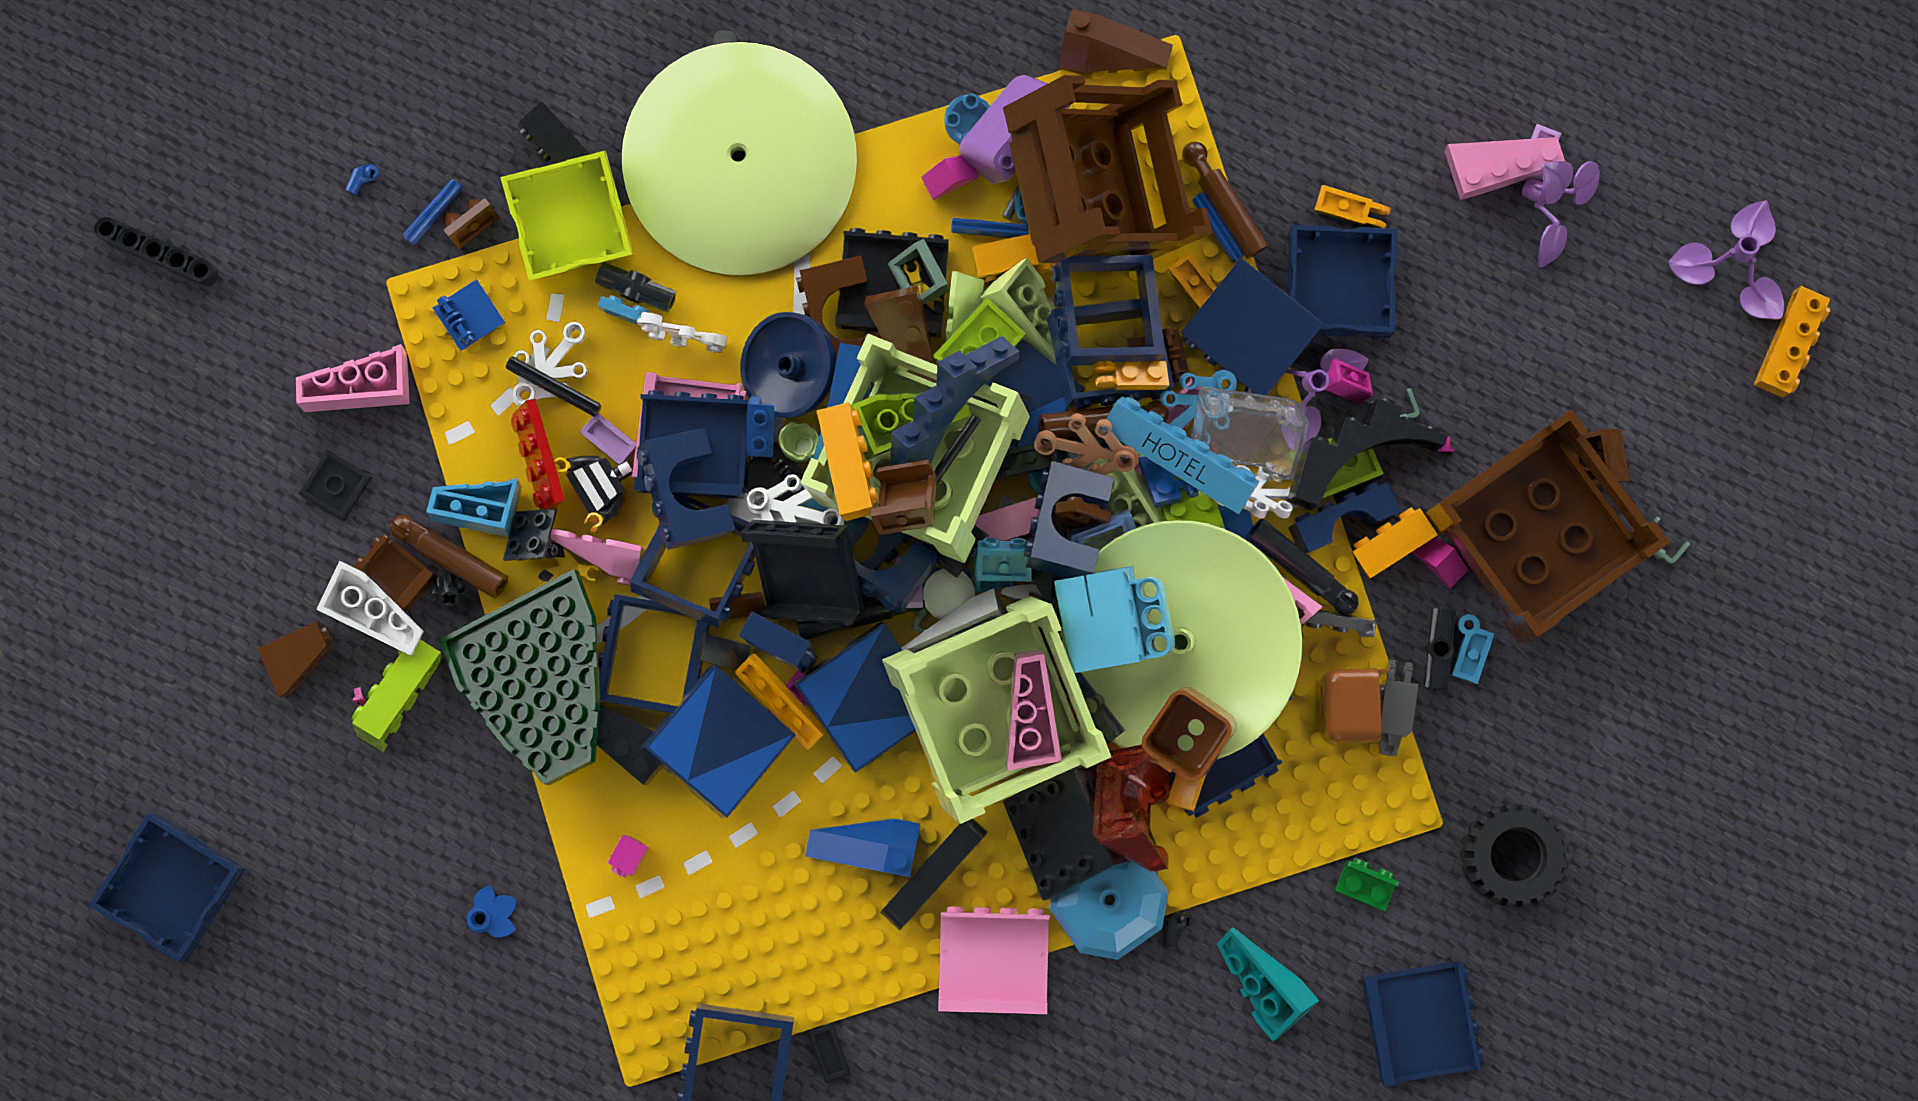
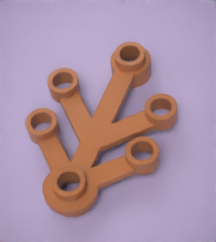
(1091, 449)

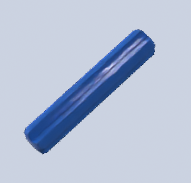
(432, 211)
(988, 228)
(1218, 228)

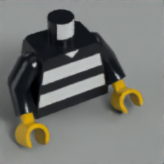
(597, 485)

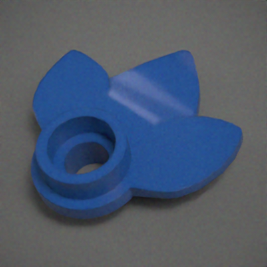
(496, 913)

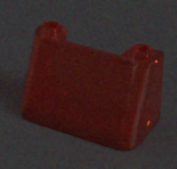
(1123, 802)

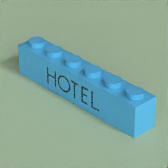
(1181, 455)

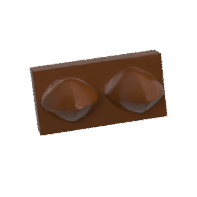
(466, 227)

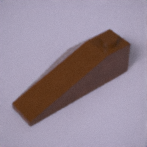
(1104, 45)

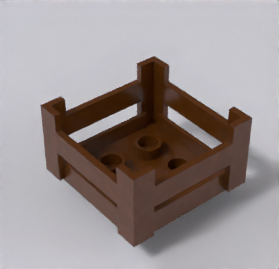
(1084, 173)
(1543, 528)

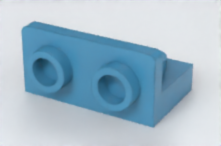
(1002, 560)

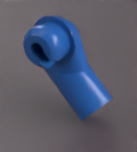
(361, 175)

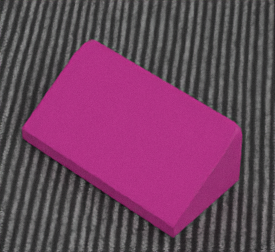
(1349, 382)

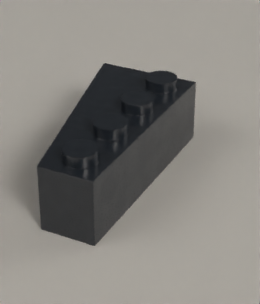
(550, 135)
(622, 742)

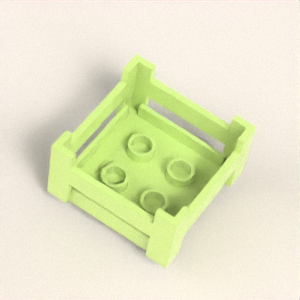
(973, 471)
(963, 701)

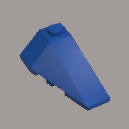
(870, 845)

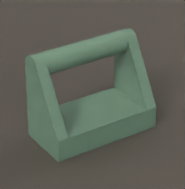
(920, 249)

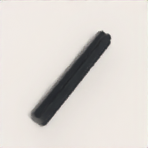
(553, 386)

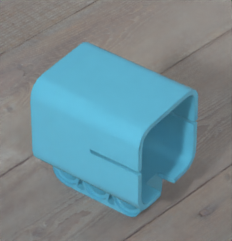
(1110, 619)

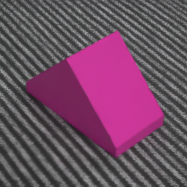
(949, 176)
(1441, 560)

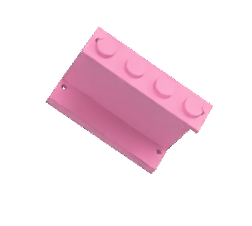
(993, 961)

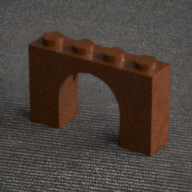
(822, 282)

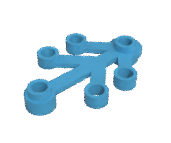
(1187, 399)

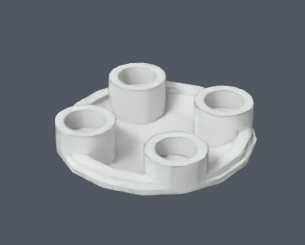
(946, 593)

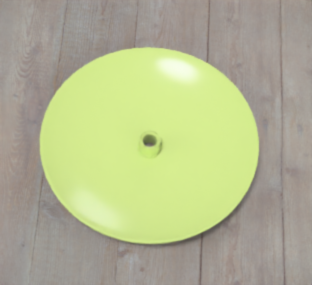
(749, 211)
(1236, 623)

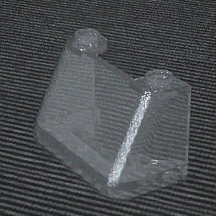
(1252, 429)

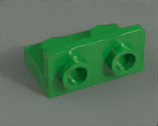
(1365, 884)

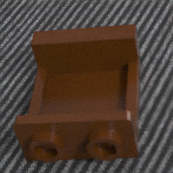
(905, 497)
(396, 572)

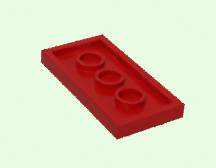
(538, 456)

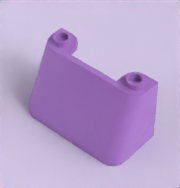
(988, 140)

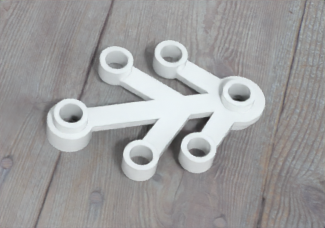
(653, 324)
(549, 366)
(1263, 497)
(789, 507)

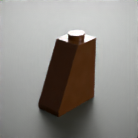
(295, 656)

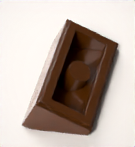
(743, 605)

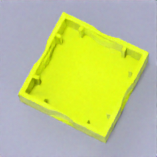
(567, 215)

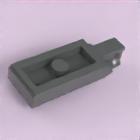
(1342, 623)

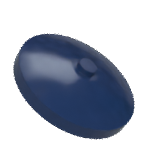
(788, 363)

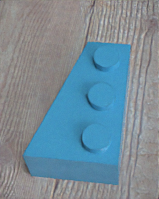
(476, 507)

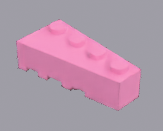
(1031, 719)

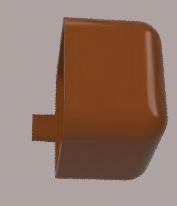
(1350, 706)
(1173, 721)

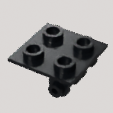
(770, 471)
(531, 536)

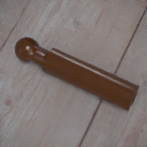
(1225, 201)
(1059, 422)
(449, 555)

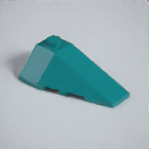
(1274, 991)

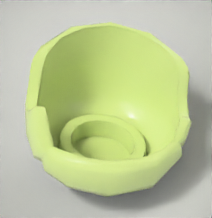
(798, 441)

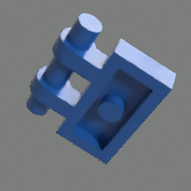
(1162, 484)

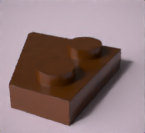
(1080, 514)

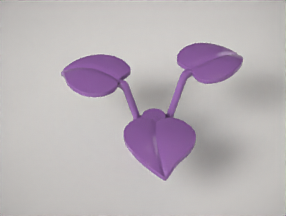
(1556, 179)
(1754, 229)
(1319, 380)

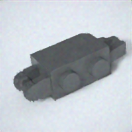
(1397, 708)

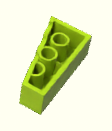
(395, 694)

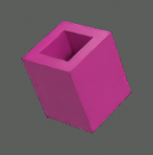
(627, 856)

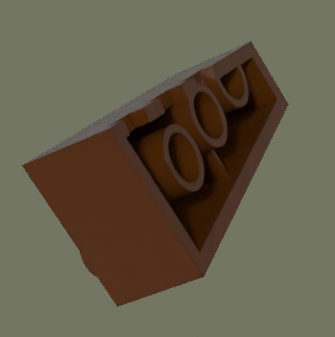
(903, 322)

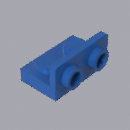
(760, 428)

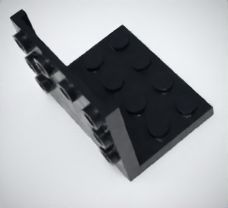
(1057, 831)

